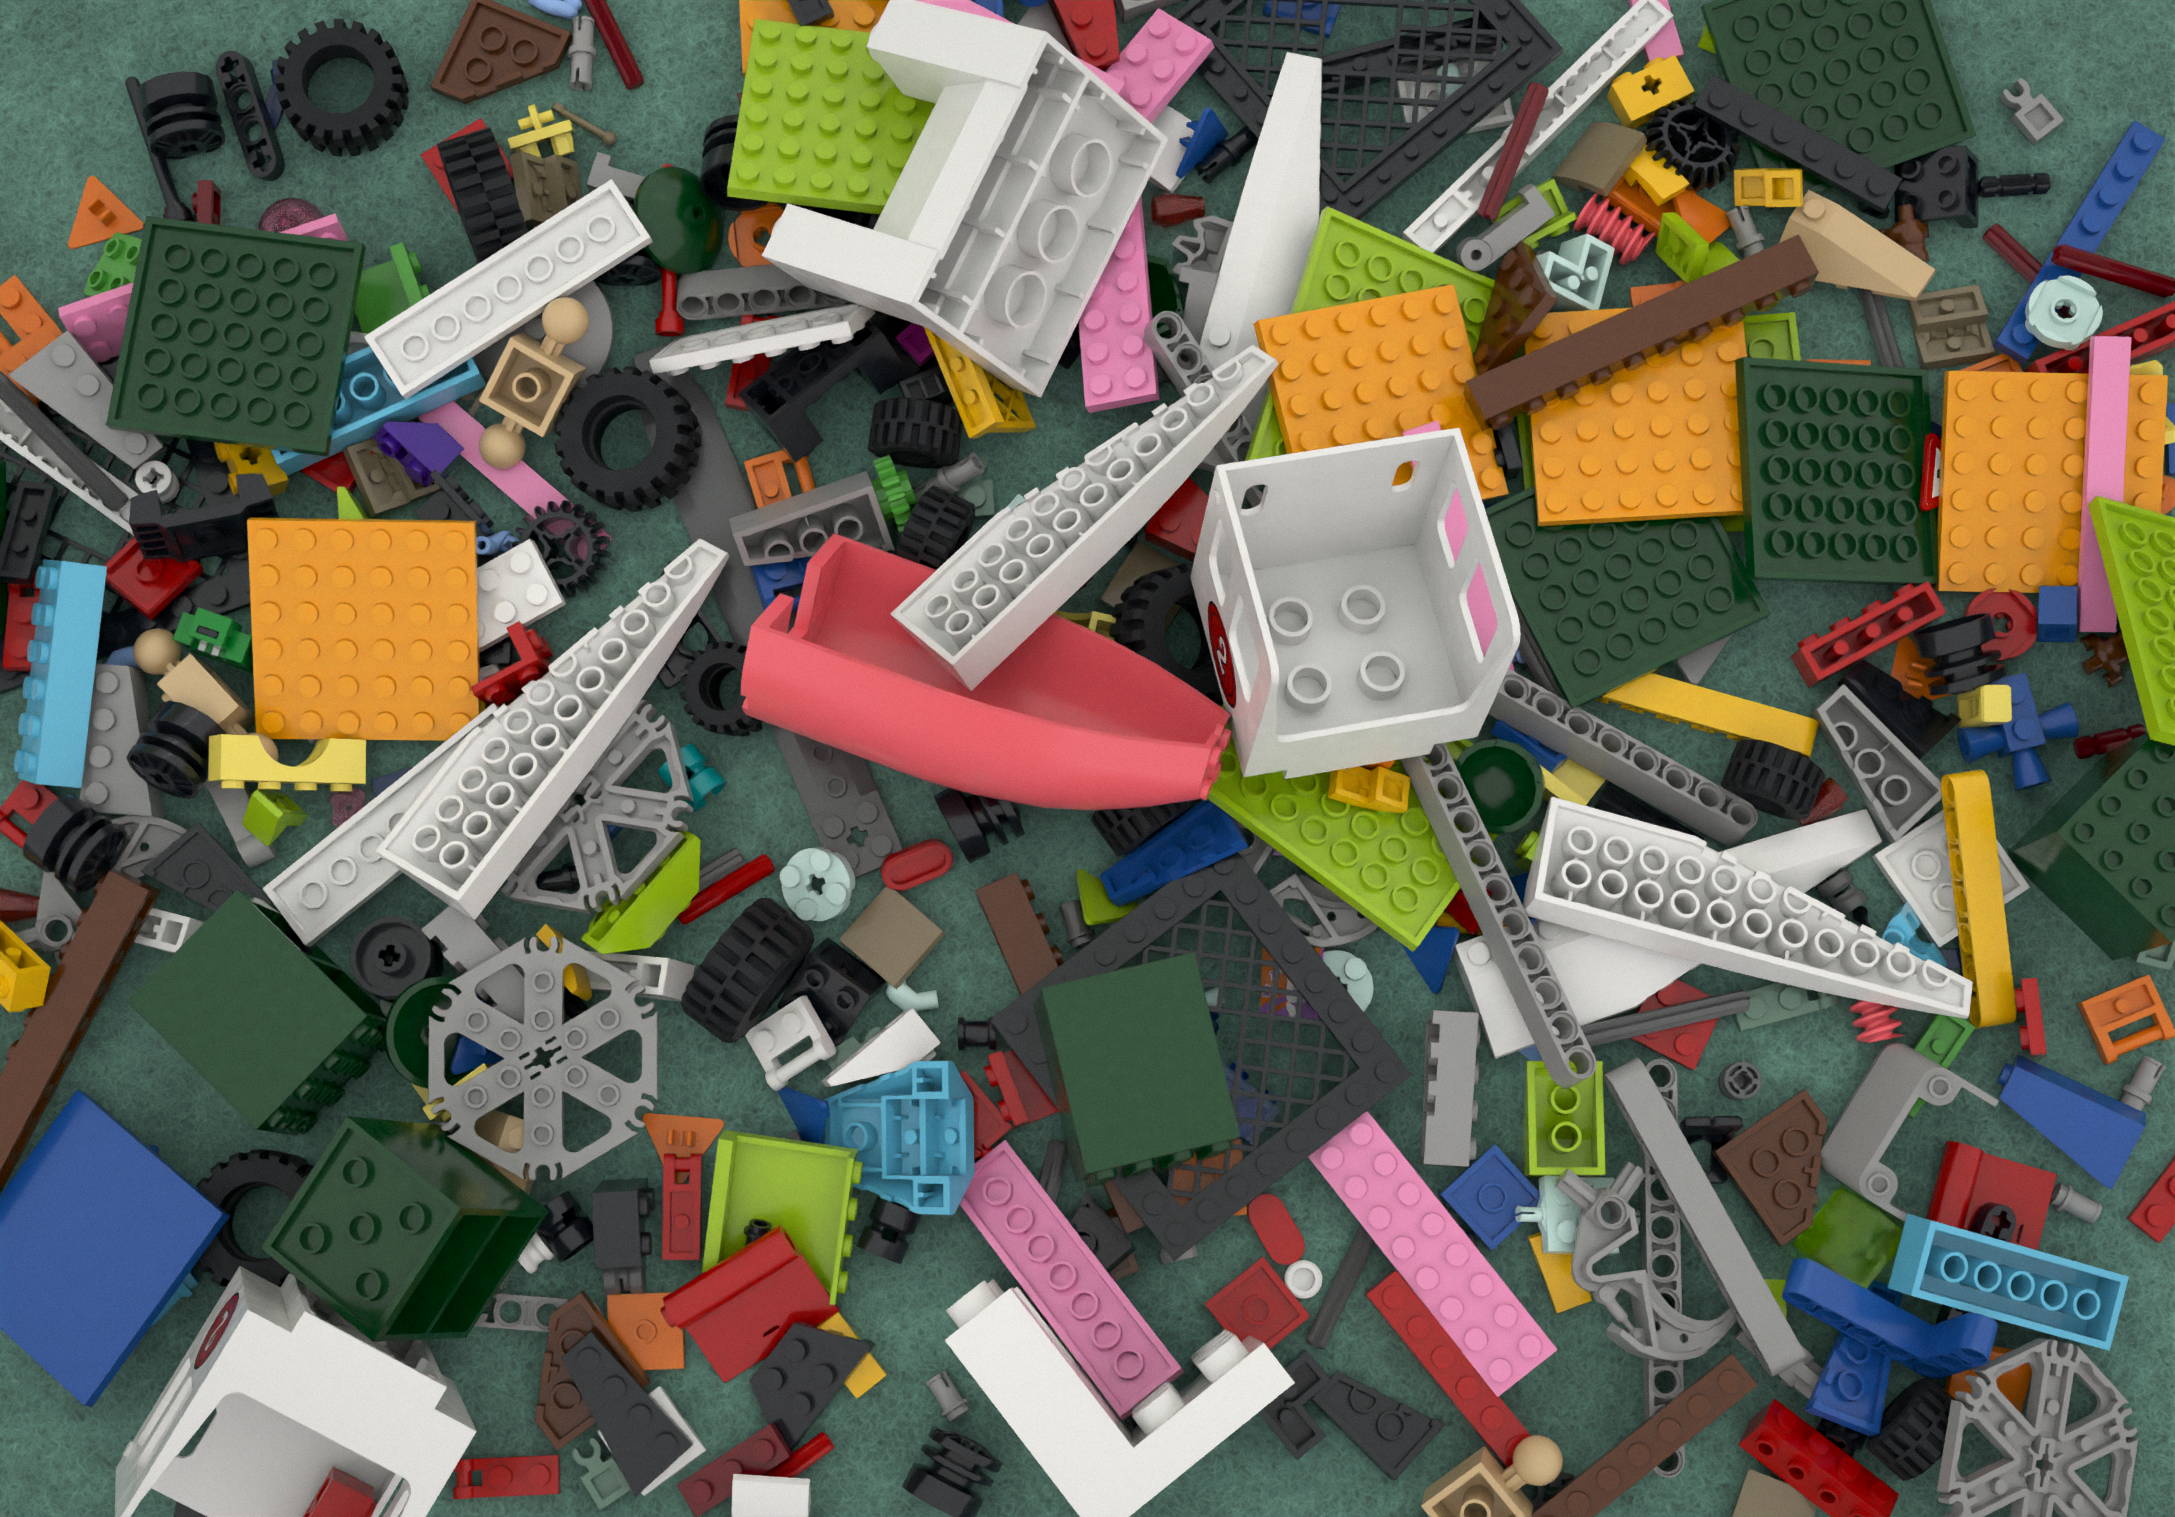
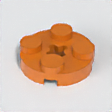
(747, 229)

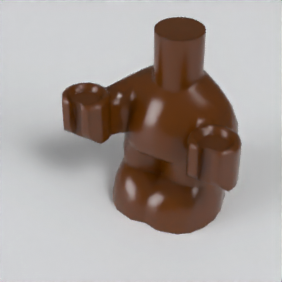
(1909, 233)
(2108, 654)

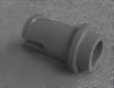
(1077, 928)

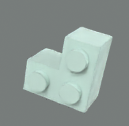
(1578, 273)

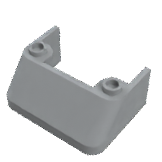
(1876, 1114)

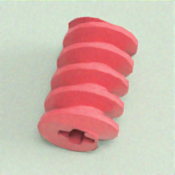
(1613, 230)
(1875, 1021)

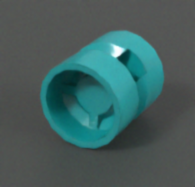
(702, 782)

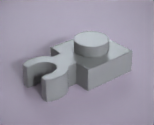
(2033, 116)

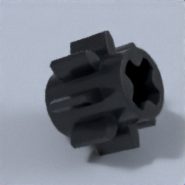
(1843, 1437)

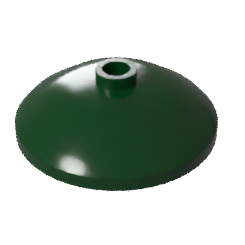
(680, 220)
(405, 1030)

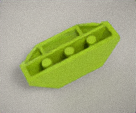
(652, 906)

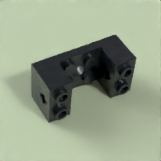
(804, 376)

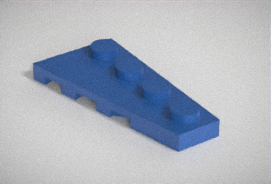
(1178, 850)
(1854, 1379)

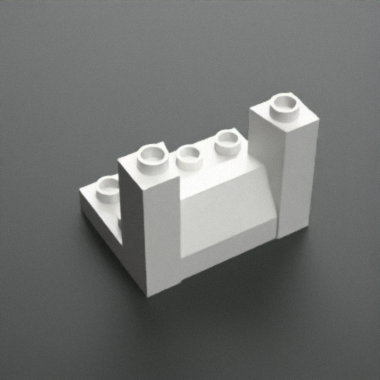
(1000, 200)
(1072, 1425)

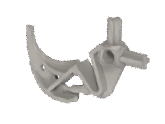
(60, 903)
(1342, 931)
(1599, 1238)

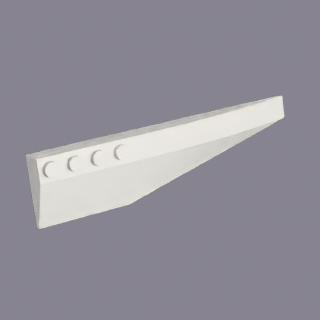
(1270, 226)
(1058, 538)
(533, 754)
(1706, 907)
(1614, 977)

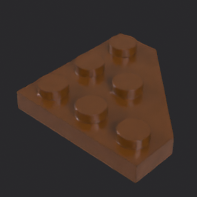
(496, 51)
(1515, 308)
(1779, 1165)
(560, 1407)

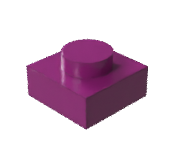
(915, 343)

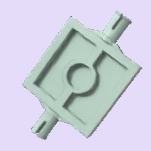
(1560, 1216)

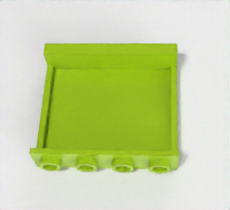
(789, 1185)

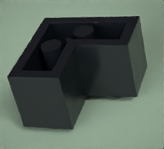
(619, 1222)
(1288, 1416)

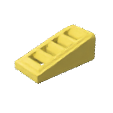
(1985, 706)

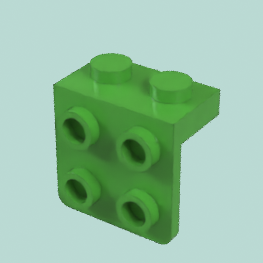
(115, 266)
(389, 288)

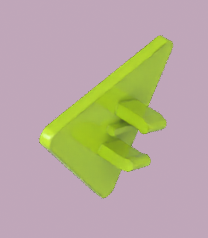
(1096, 903)

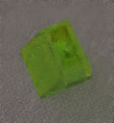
(1850, 1238)

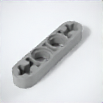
(530, 1312)

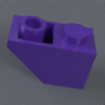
(418, 448)

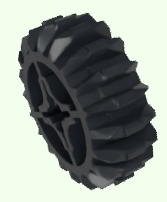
(1712, 147)
(585, 570)

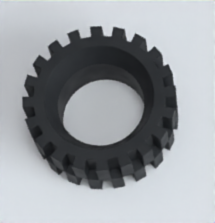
(350, 128)
(482, 192)

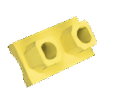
(558, 134)

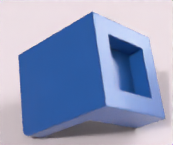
(2057, 614)

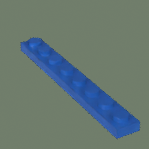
(2087, 226)

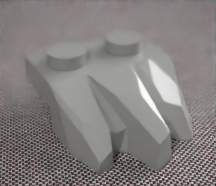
(1208, 247)

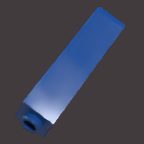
(2076, 1118)

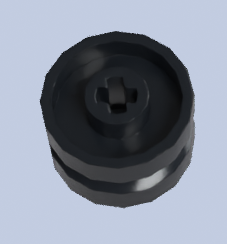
(378, 948)

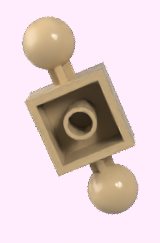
(532, 383)
(195, 684)
(1486, 1490)

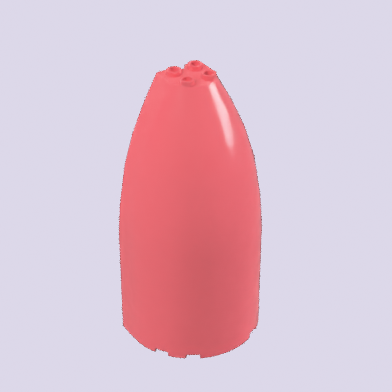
(1050, 727)

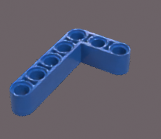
(1890, 1330)

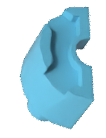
(1903, 930)

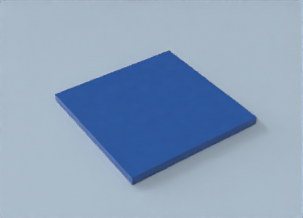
(94, 1245)

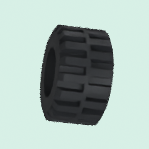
(915, 432)
(936, 528)
(703, 688)
(1773, 779)
(1132, 827)
(1913, 1429)

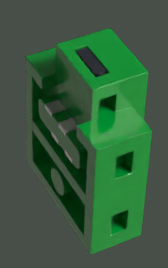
(215, 638)

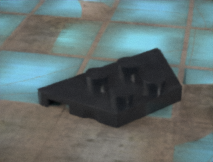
(805, 1376)

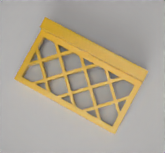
(974, 394)

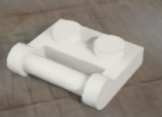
(783, 1032)

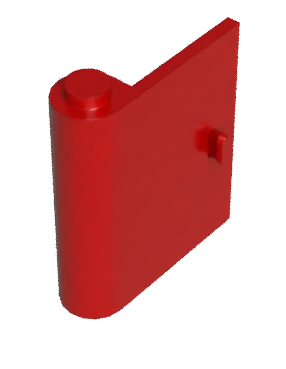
(1973, 1178)
(749, 1302)

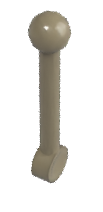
(609, 138)

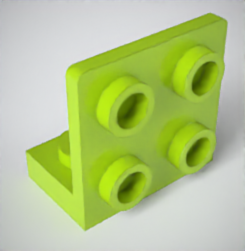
(1687, 251)

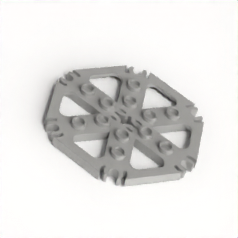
(610, 805)
(544, 1093)
(2039, 1437)

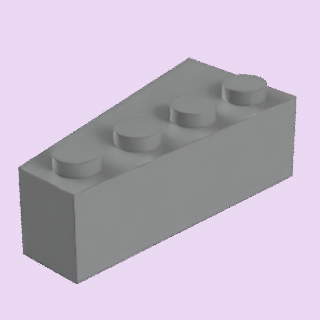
(81, 391)
(807, 520)
(115, 723)
(1882, 769)
(468, 945)
(1449, 1088)

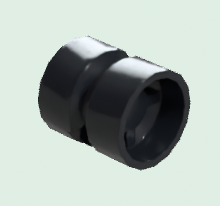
(892, 1217)
(566, 1227)

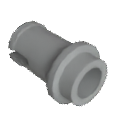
(2067, 1199)
(947, 1396)

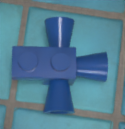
(2021, 734)

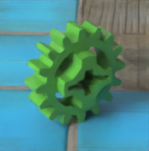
(893, 492)

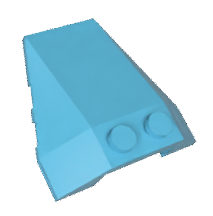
(910, 1135)

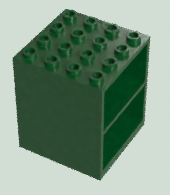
(2111, 850)
(263, 1016)
(1136, 1069)
(404, 1230)

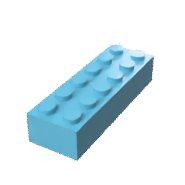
(371, 399)
(60, 673)
(2008, 1282)

